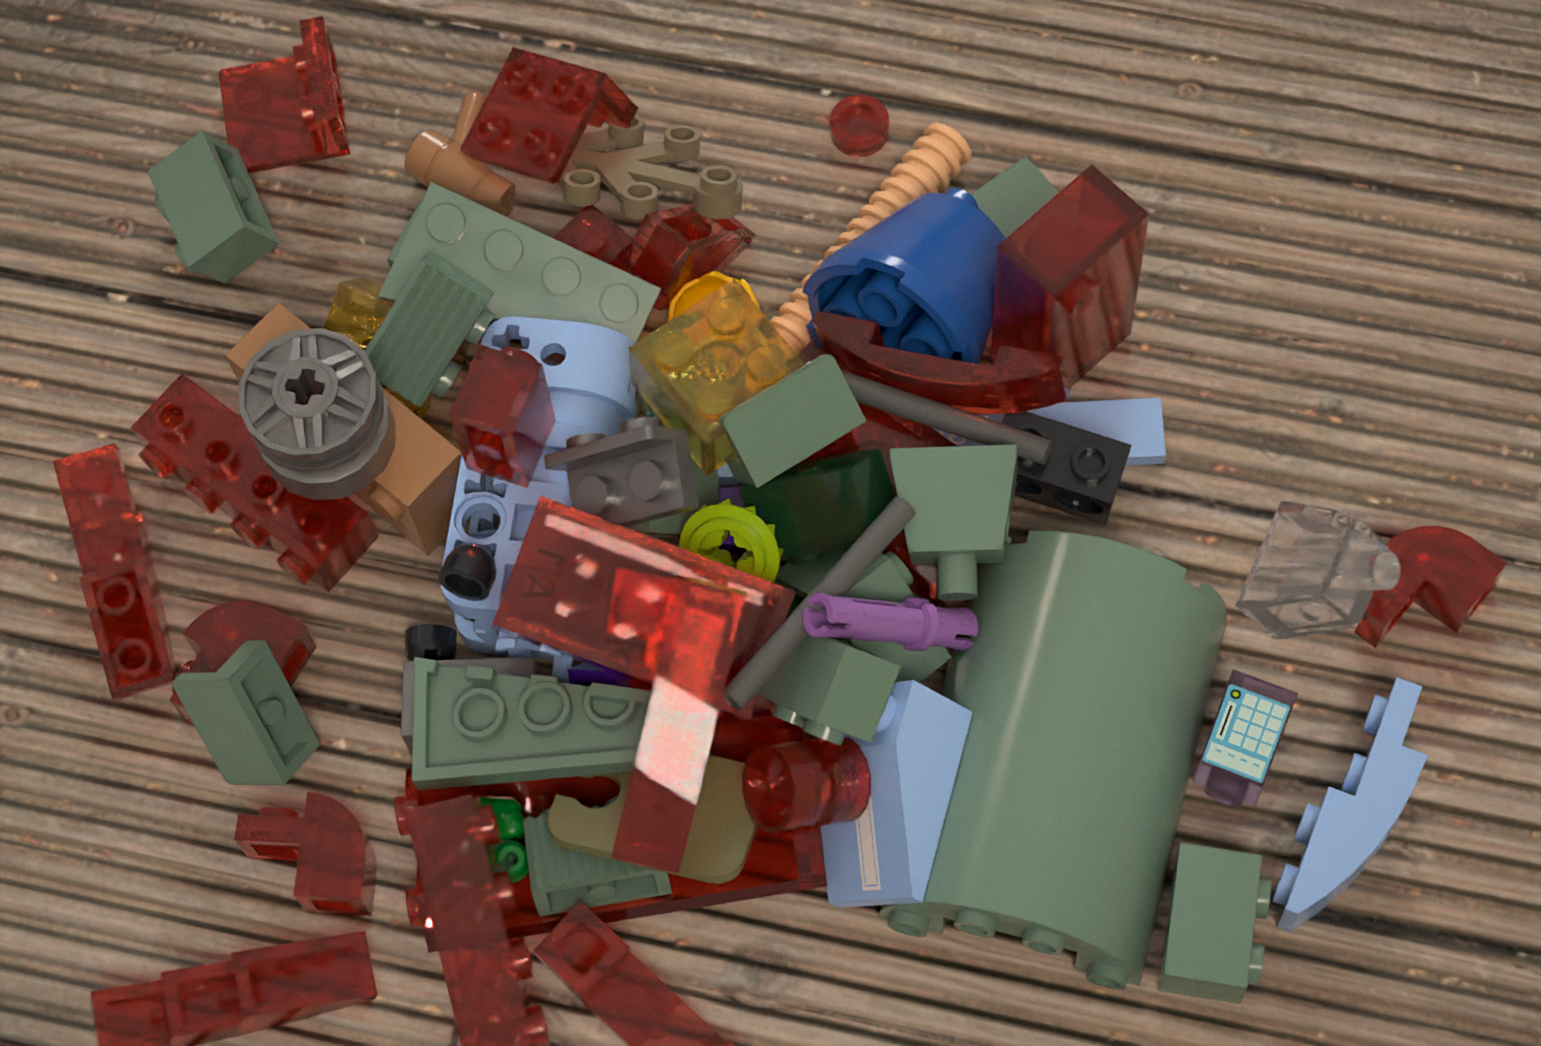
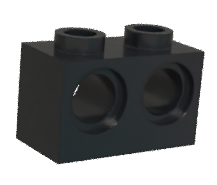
(1080, 470)

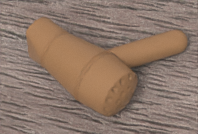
(441, 161)

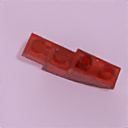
(116, 572)

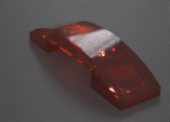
(1016, 382)
(618, 986)

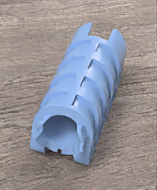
(588, 395)

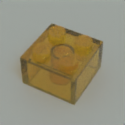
(708, 365)

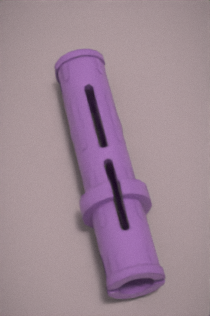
(908, 623)

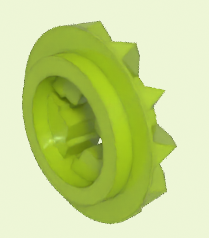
(711, 527)

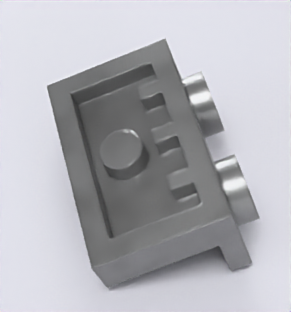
(631, 474)

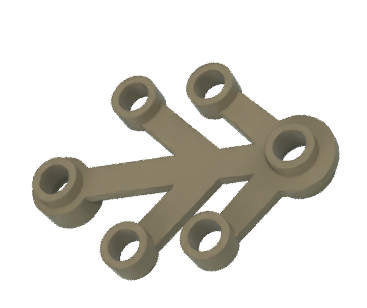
(634, 176)

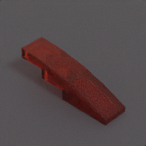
(678, 724)
(237, 996)

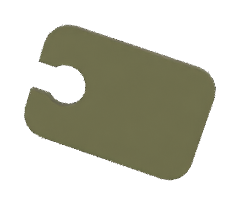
(717, 837)

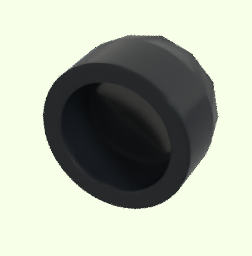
(469, 572)
(430, 642)

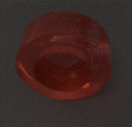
(859, 125)

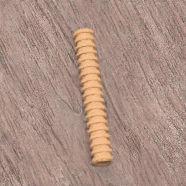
(923, 170)

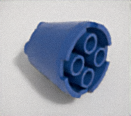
(918, 276)

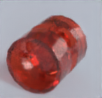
(805, 784)

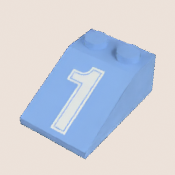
(912, 770)

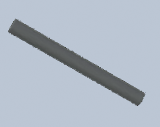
(947, 418)
(835, 583)

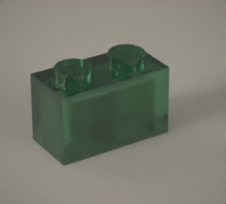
(823, 502)

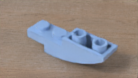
(1348, 827)

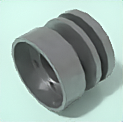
(317, 413)

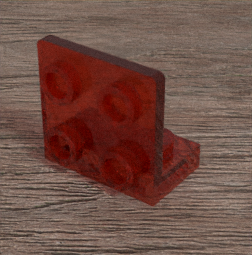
(287, 106)
(541, 113)

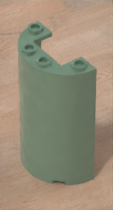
(1074, 750)

